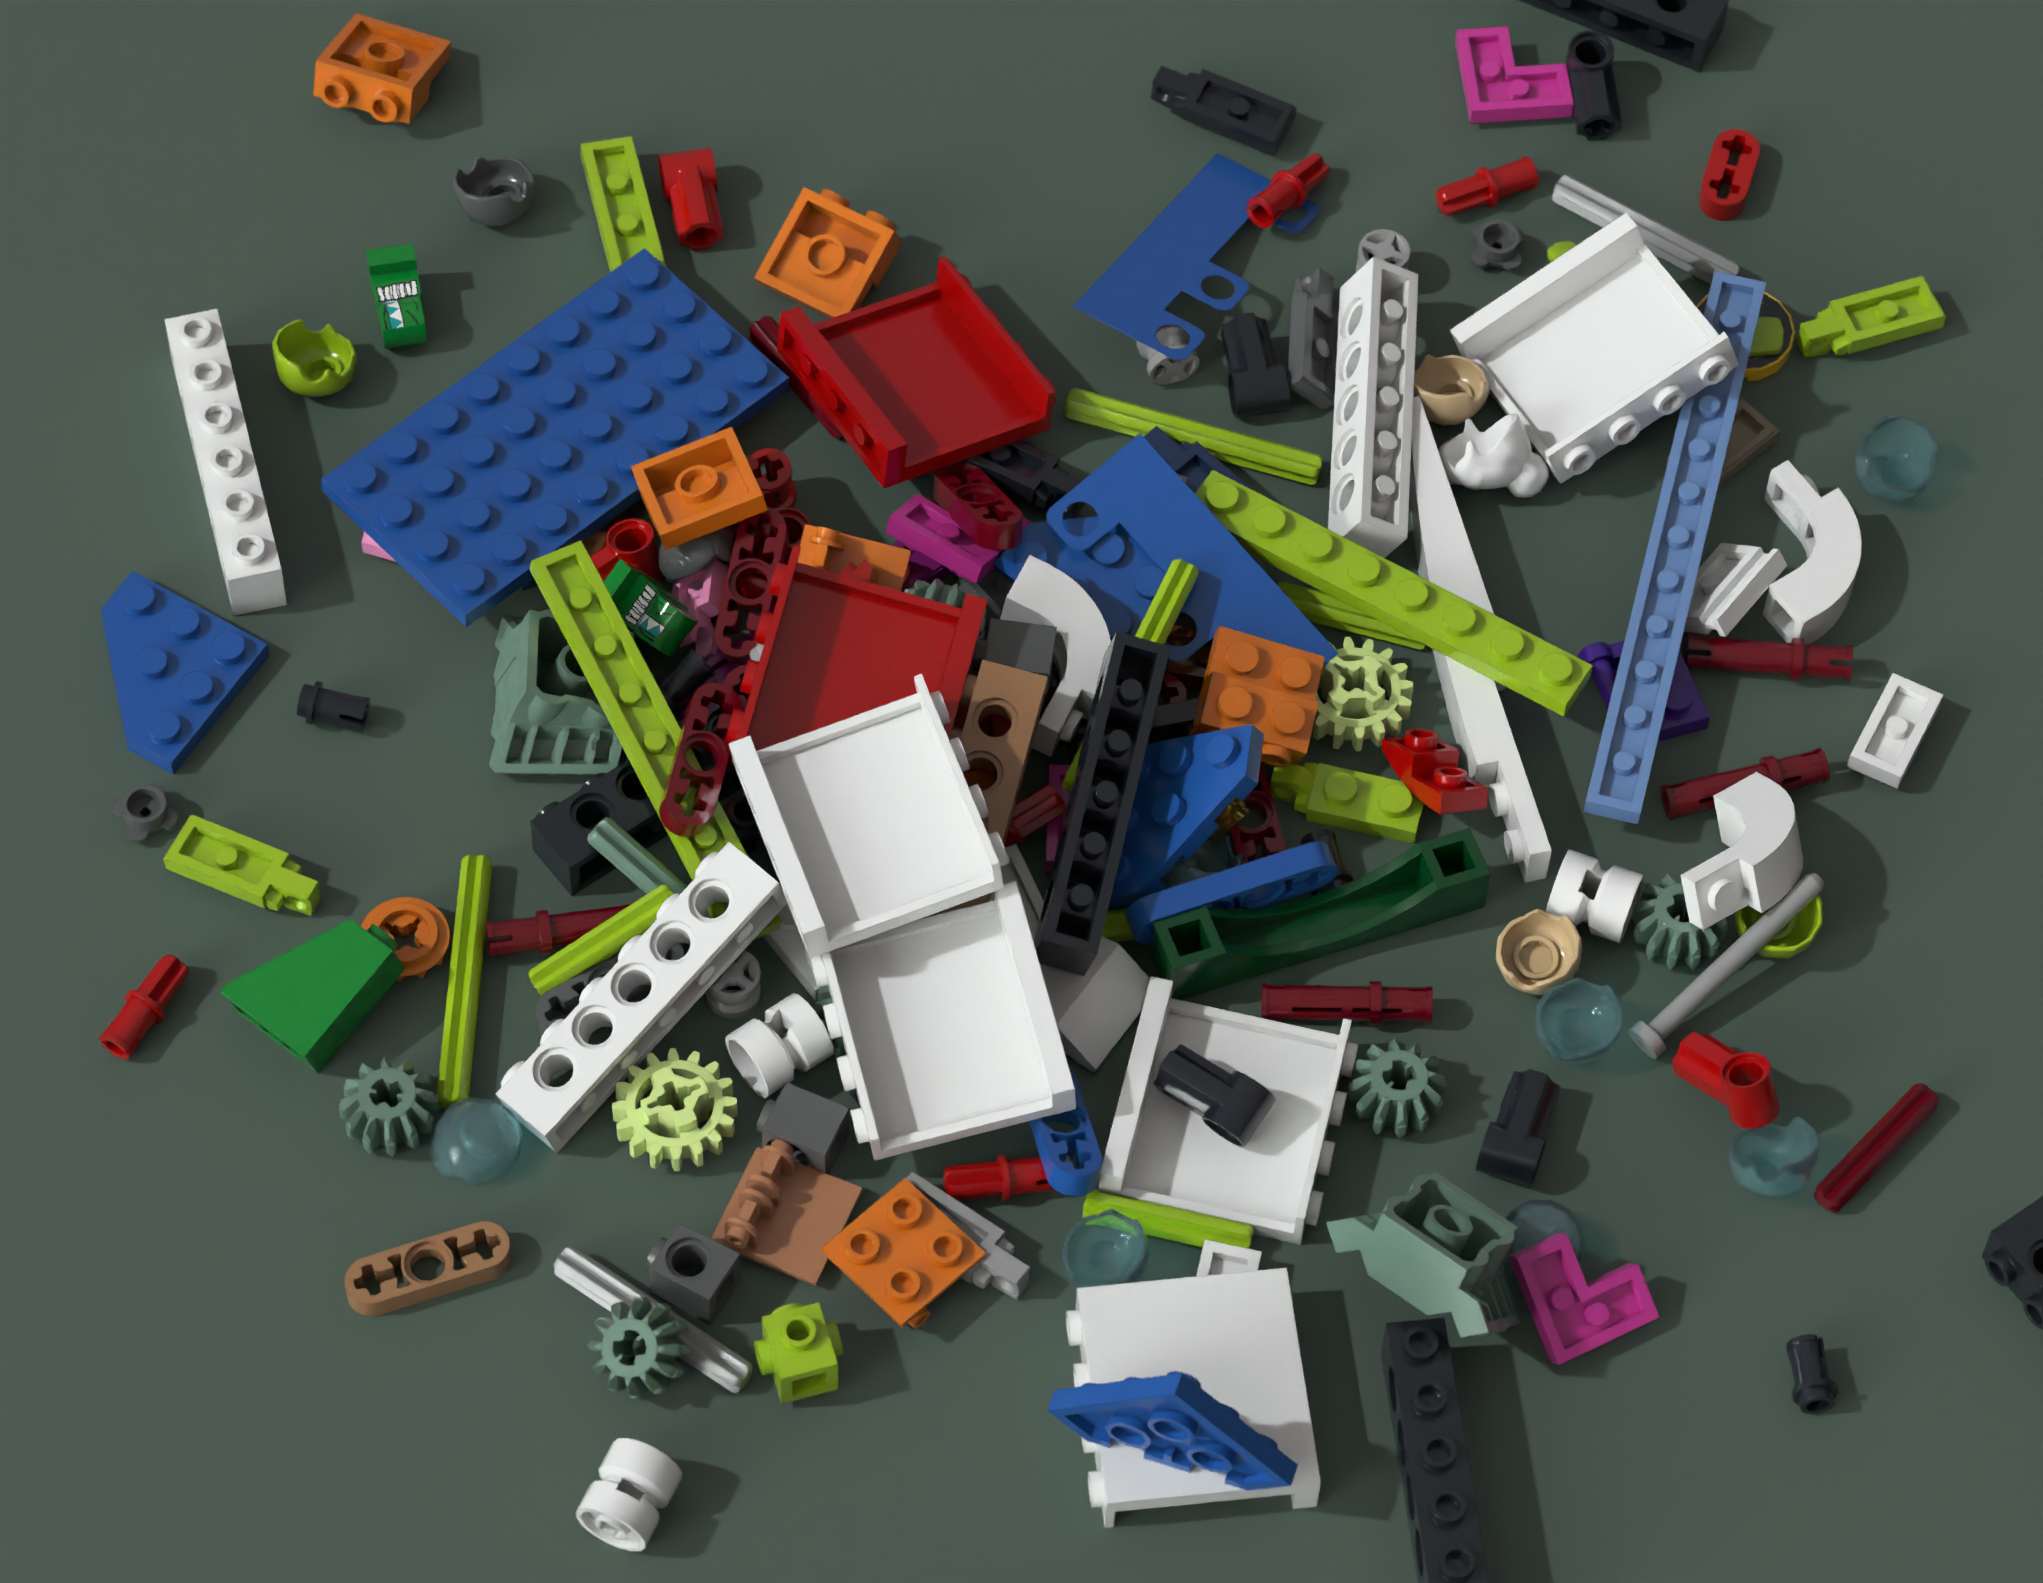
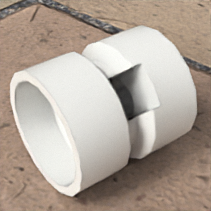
(1614, 899)
(785, 1041)
(632, 1487)

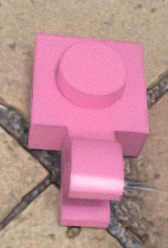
(703, 598)

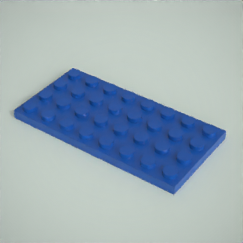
(546, 435)

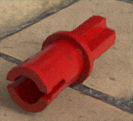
(1487, 187)
(1287, 190)
(1034, 813)
(144, 1007)
(996, 1179)

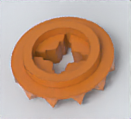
(405, 916)

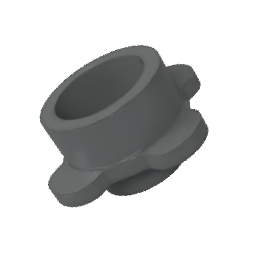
(1497, 234)
(140, 799)

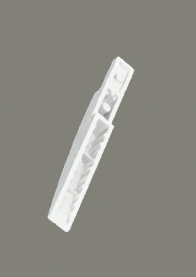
(1470, 697)

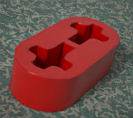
(1738, 177)

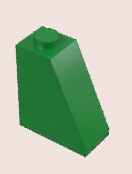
(318, 990)

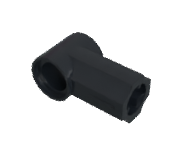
(1593, 86)
(1254, 377)
(1227, 1102)
(1517, 1139)

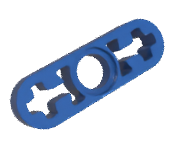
(1056, 1146)

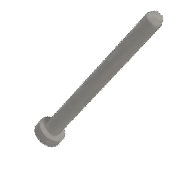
(1651, 1036)

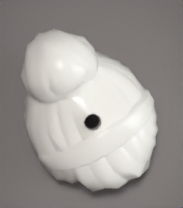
(1495, 458)

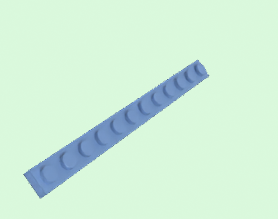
(1672, 565)

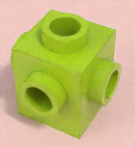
(799, 1351)

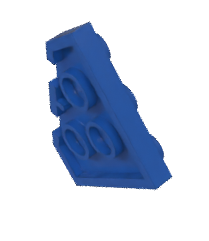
(1111, 571)
(173, 668)
(1178, 798)
(1176, 1426)

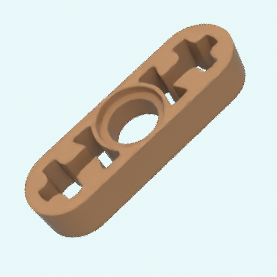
(382, 1267)

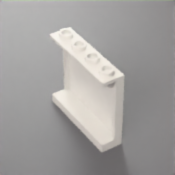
(1594, 348)
(871, 821)
(945, 1028)
(1175, 1160)
(1230, 1336)

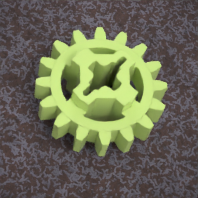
(1354, 697)
(658, 1126)

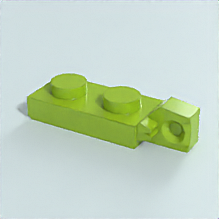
(1872, 319)
(1349, 799)
(241, 867)

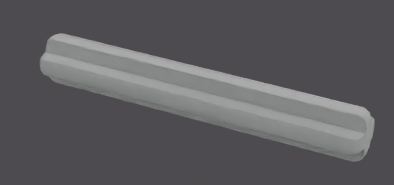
(1657, 237)
(607, 1288)

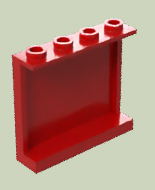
(919, 378)
(846, 650)

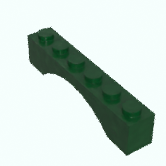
(1231, 945)

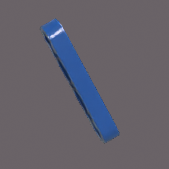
(1240, 887)

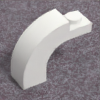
(1818, 591)
(1082, 637)
(1762, 854)

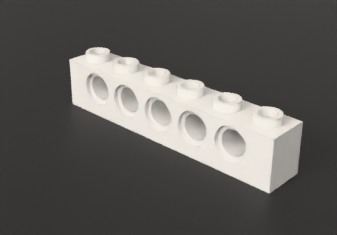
(1374, 407)
(225, 462)
(638, 1027)

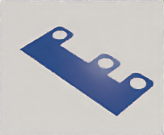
(1177, 254)
(1173, 524)

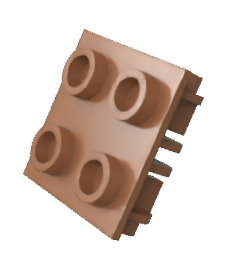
(785, 1213)

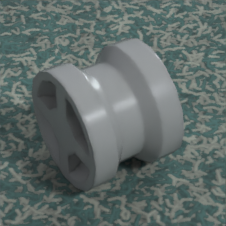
(1384, 245)
(1163, 369)
(736, 1003)

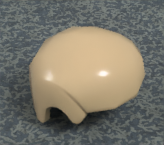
(1450, 388)
(1538, 951)

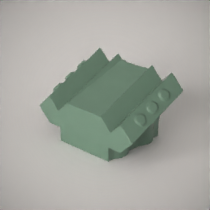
(545, 705)
(1438, 1254)

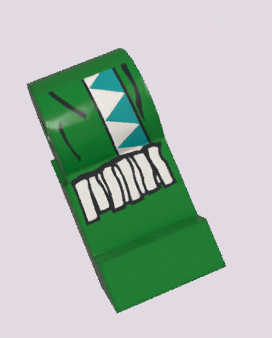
(397, 295)
(649, 608)

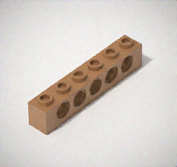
(1018, 699)

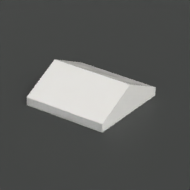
(1096, 1007)

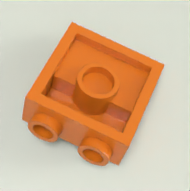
(380, 69)
(828, 254)
(698, 488)
(1263, 686)

